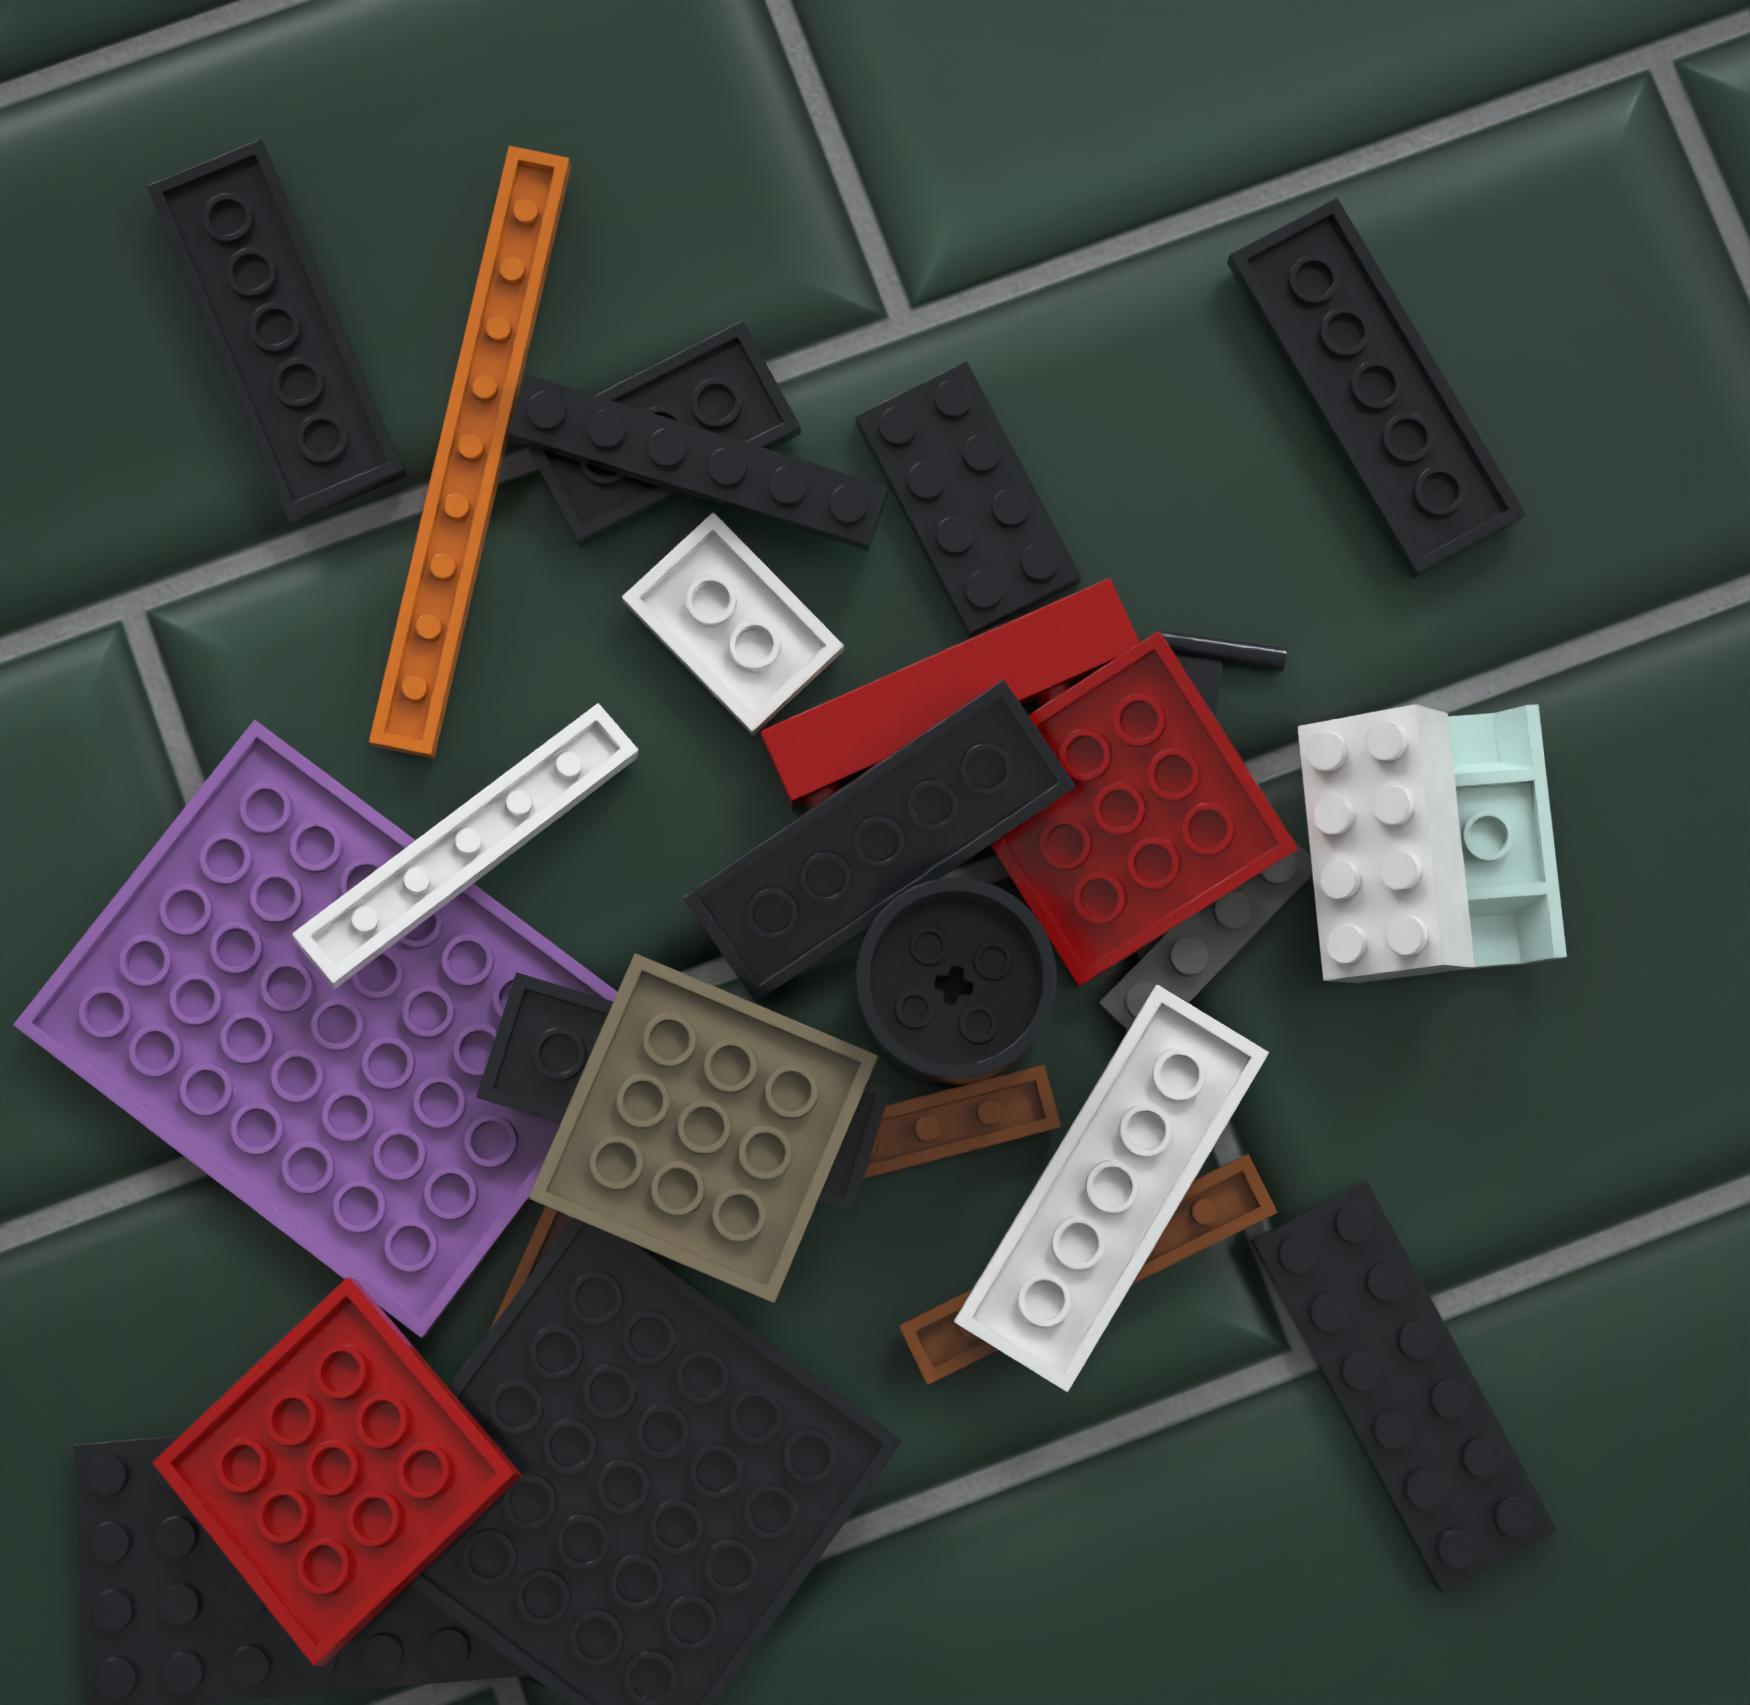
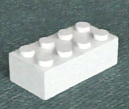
(1385, 845)

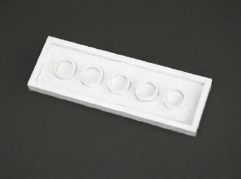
(1111, 1188)

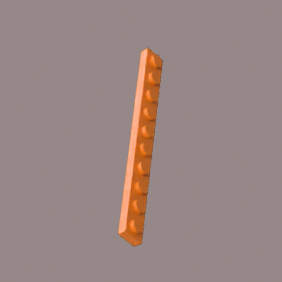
(470, 453)

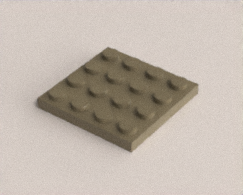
(704, 1127)

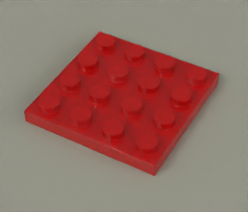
(1155, 817)
(336, 1471)

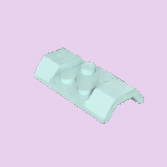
(1507, 838)

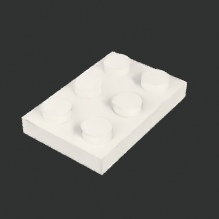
(733, 623)

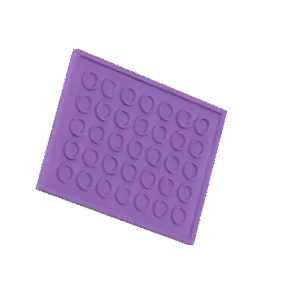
(309, 1102)

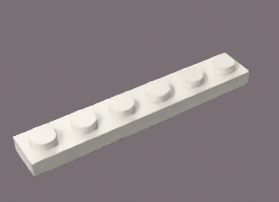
(464, 846)

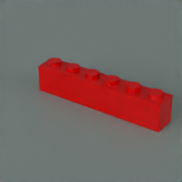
(1033, 654)

